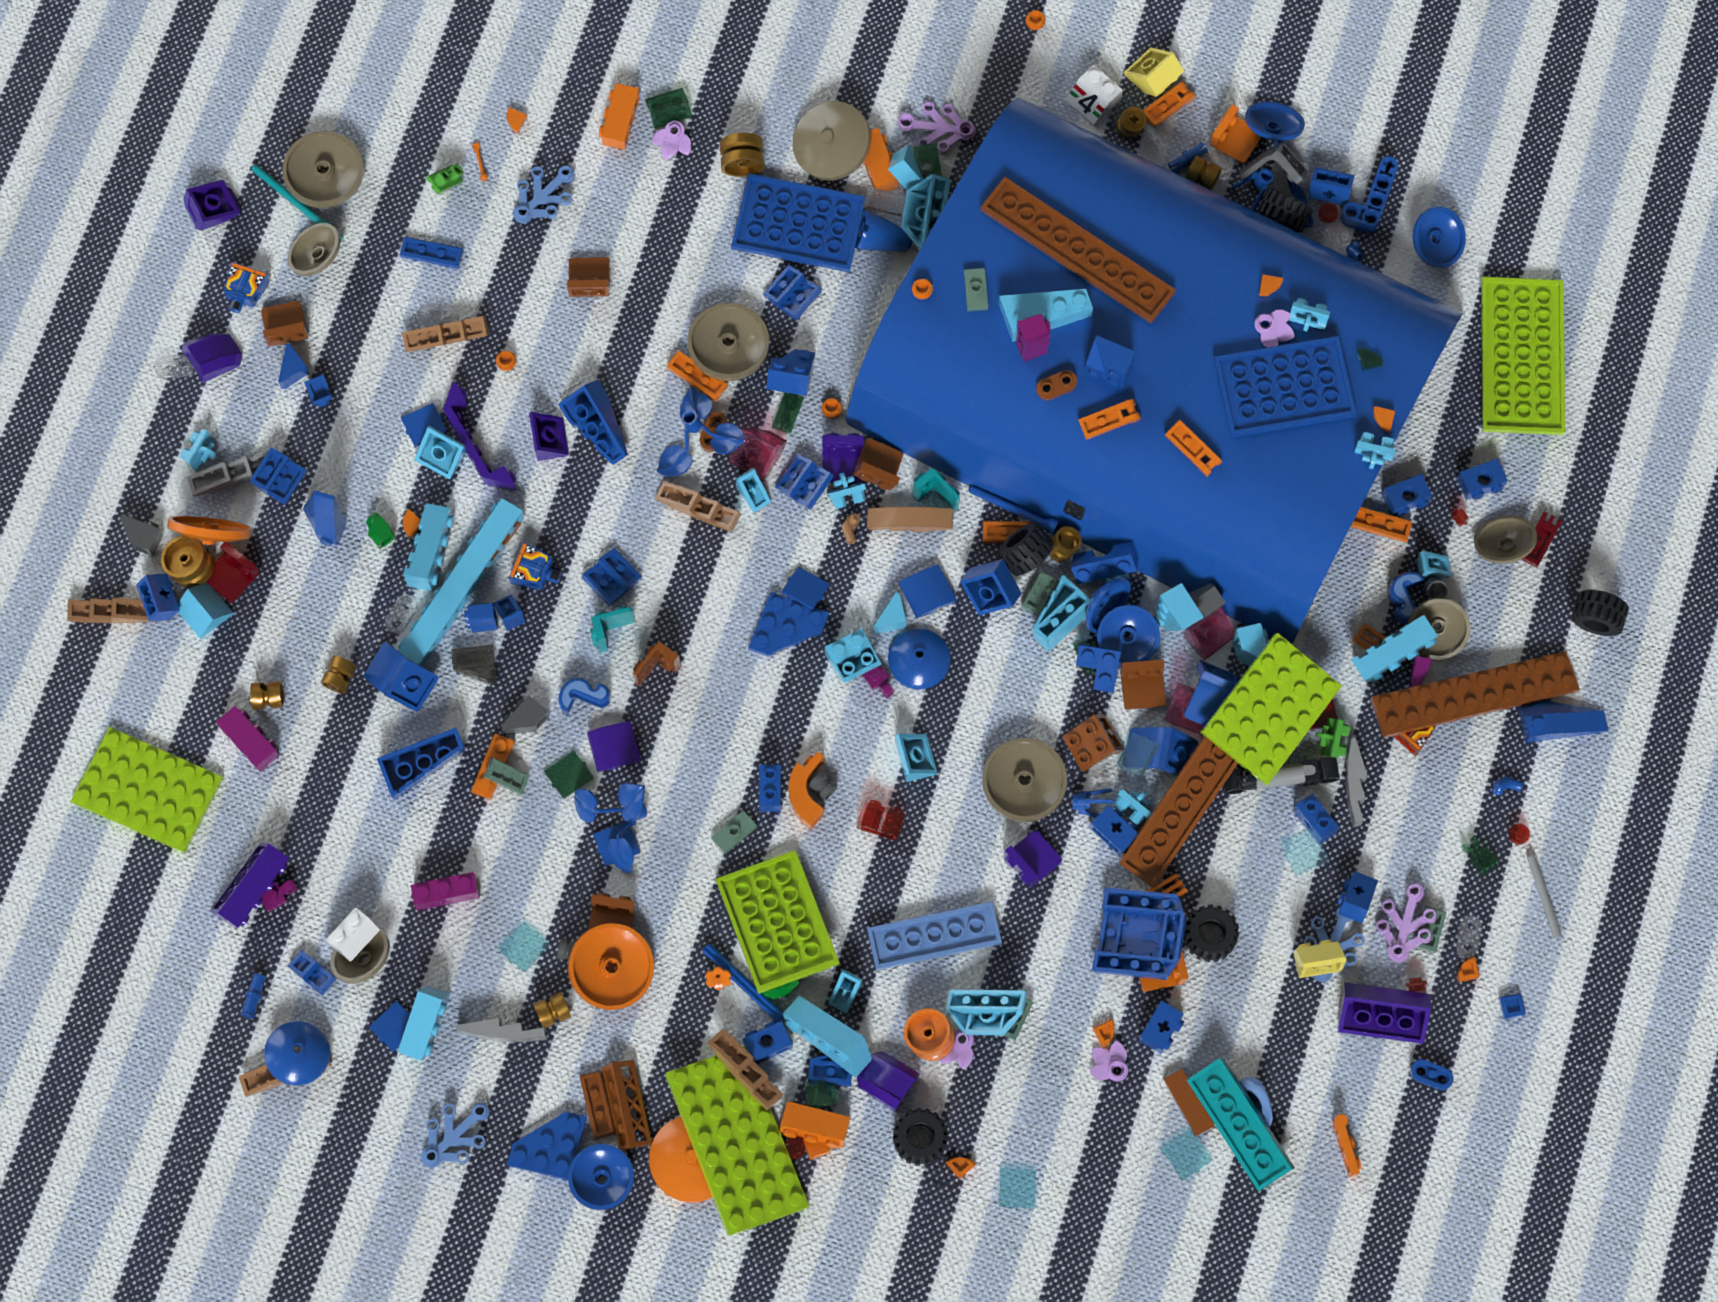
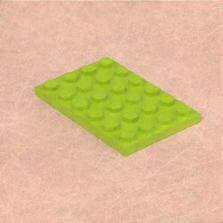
(1271, 709)
(147, 790)
(777, 921)

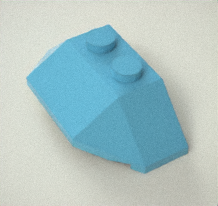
(923, 207)
(985, 1010)

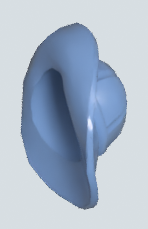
(1259, 1097)

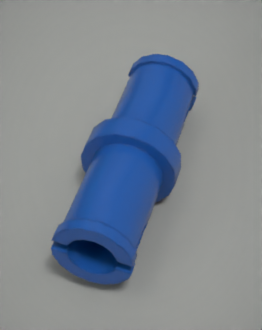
(1187, 157)
(253, 995)

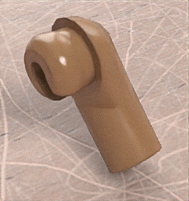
(849, 526)

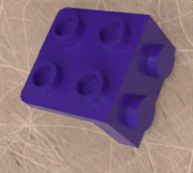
(841, 454)
(1032, 858)

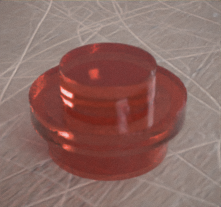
(1328, 213)
(1459, 517)
(1519, 834)
(1416, 984)
(795, 1147)

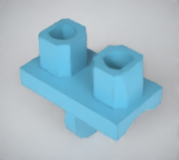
(1309, 315)
(200, 451)
(1375, 453)
(837, 495)
(1125, 801)

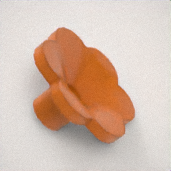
(718, 978)

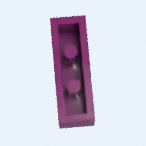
(1033, 337)
(248, 738)
(445, 891)

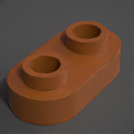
(1058, 388)
(711, 419)

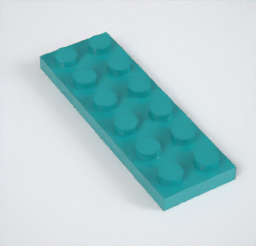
(1240, 1123)

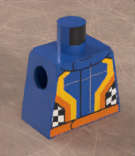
(244, 286)
(533, 569)

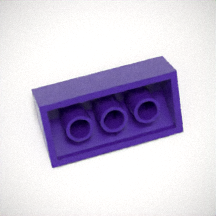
(250, 884)
(1384, 1013)

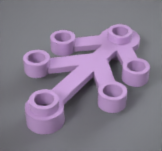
(940, 127)
(1406, 926)

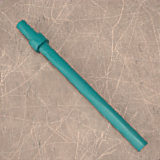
(288, 196)

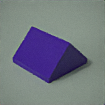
(548, 436)

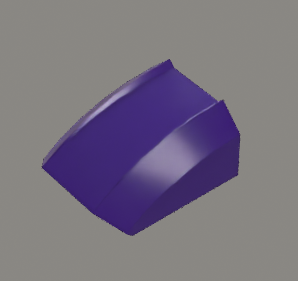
(211, 204)
(212, 355)
(887, 1080)

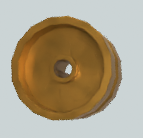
(742, 154)
(187, 561)

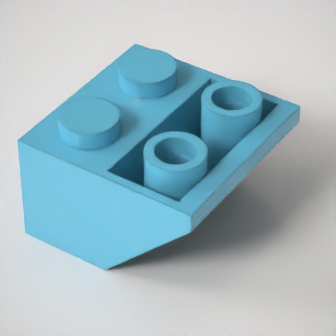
(1249, 643)
(852, 656)

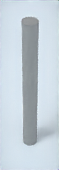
(1544, 897)

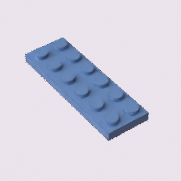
(934, 936)

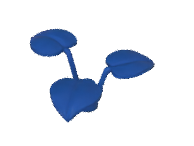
(694, 407)
(631, 798)

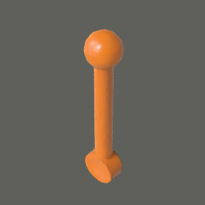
(476, 147)

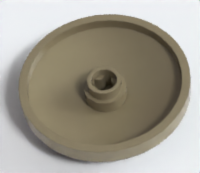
(831, 140)
(323, 169)
(728, 342)
(1024, 780)

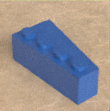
(416, 762)

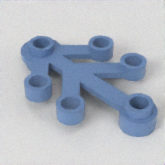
(542, 196)
(1322, 935)
(452, 1137)

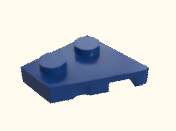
(826, 1069)

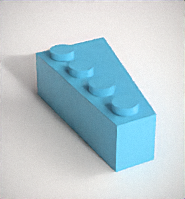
(1055, 306)
(429, 547)
(1396, 649)
(828, 1035)

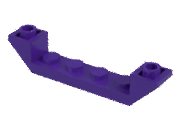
(499, 478)

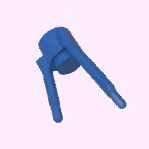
(1261, 181)
(1083, 801)

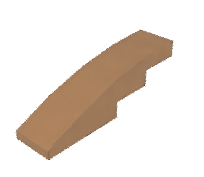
(445, 333)
(697, 506)
(910, 518)
(106, 611)
(744, 1069)
(260, 1081)

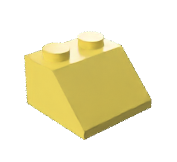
(1154, 71)
(1319, 959)

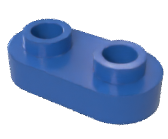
(1431, 1074)

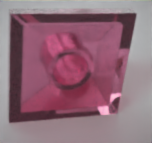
(759, 451)

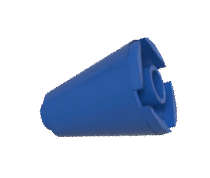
(881, 235)

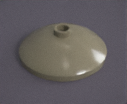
(314, 249)
(1505, 539)
(1453, 631)
(365, 964)

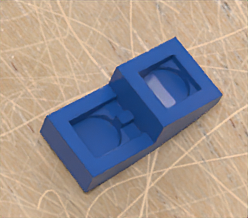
(311, 972)

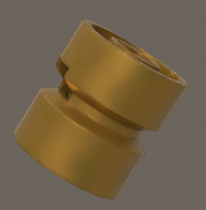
(1131, 122)
(1204, 173)
(1066, 542)
(339, 672)
(267, 695)
(552, 1010)

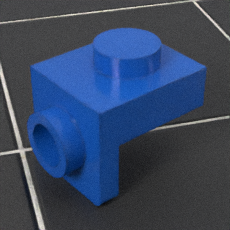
(318, 391)

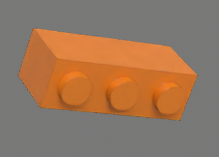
(619, 116)
(878, 162)
(814, 1125)

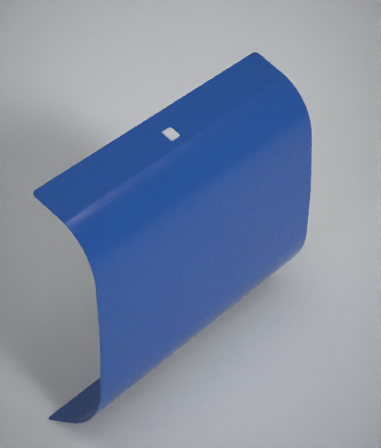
(967, 404)

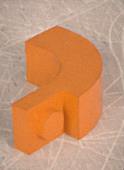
(801, 803)

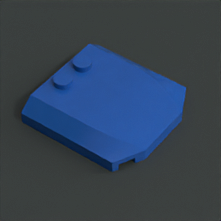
(1140, 934)

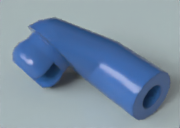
(1353, 251)
(1505, 783)

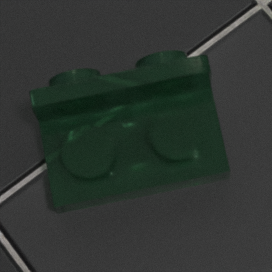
(668, 107)

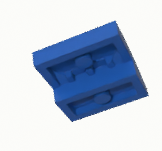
(792, 292)
(278, 476)
(804, 481)
(611, 577)
(927, 591)

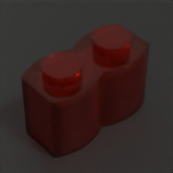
(881, 820)

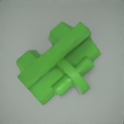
(446, 178)
(1331, 738)

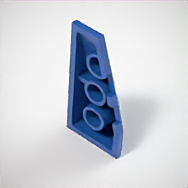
(593, 414)
(325, 518)
(1555, 720)

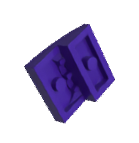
(613, 746)

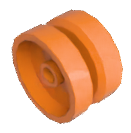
(929, 1022)

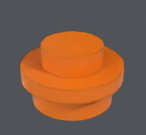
(1035, 20)
(922, 289)
(506, 360)
(831, 408)

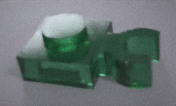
(1481, 859)

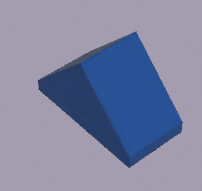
(292, 368)
(509, 612)

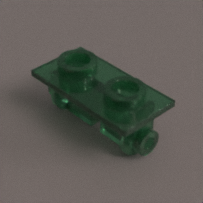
(787, 412)

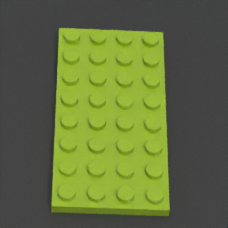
(1522, 356)
(736, 1147)

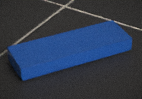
(431, 252)

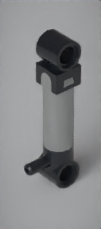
(1306, 773)

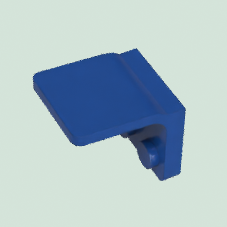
(400, 677)
(1210, 692)
(1172, 750)

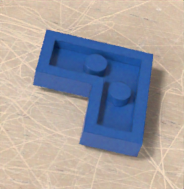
(1105, 663)

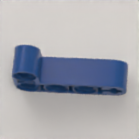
(1376, 194)

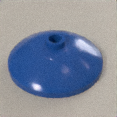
(1274, 121)
(1447, 236)
(1105, 599)
(1143, 629)
(915, 671)
(294, 1067)
(596, 1162)

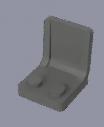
(1295, 170)

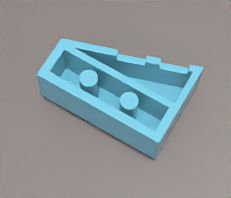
(1176, 609)
(1061, 615)
(423, 1023)

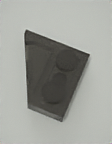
(476, 663)

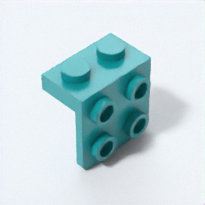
(935, 480)
(604, 621)

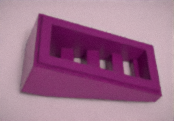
(1418, 671)

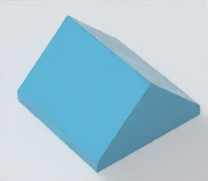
(440, 452)
(203, 609)
(915, 756)

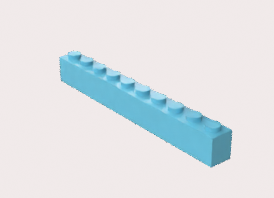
(460, 583)

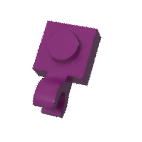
(878, 678)
(276, 896)

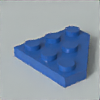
(785, 625)
(550, 1147)

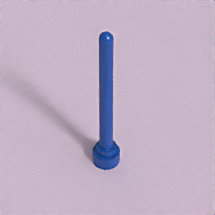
(1050, 525)

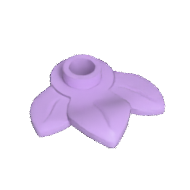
(670, 142)
(1277, 330)
(961, 1052)
(1107, 1061)

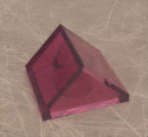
(1209, 633)
(1176, 709)

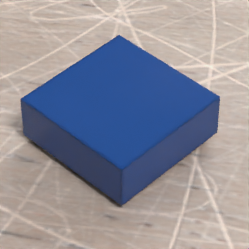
(1512, 1006)

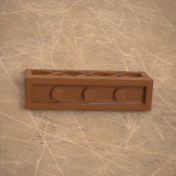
(620, 1110)

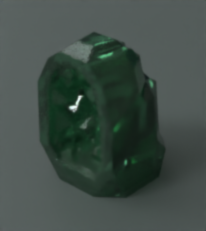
(821, 1094)

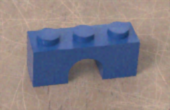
(1120, 561)

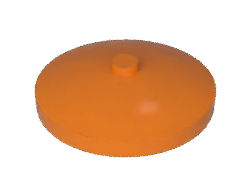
(209, 529)
(610, 966)
(676, 1164)

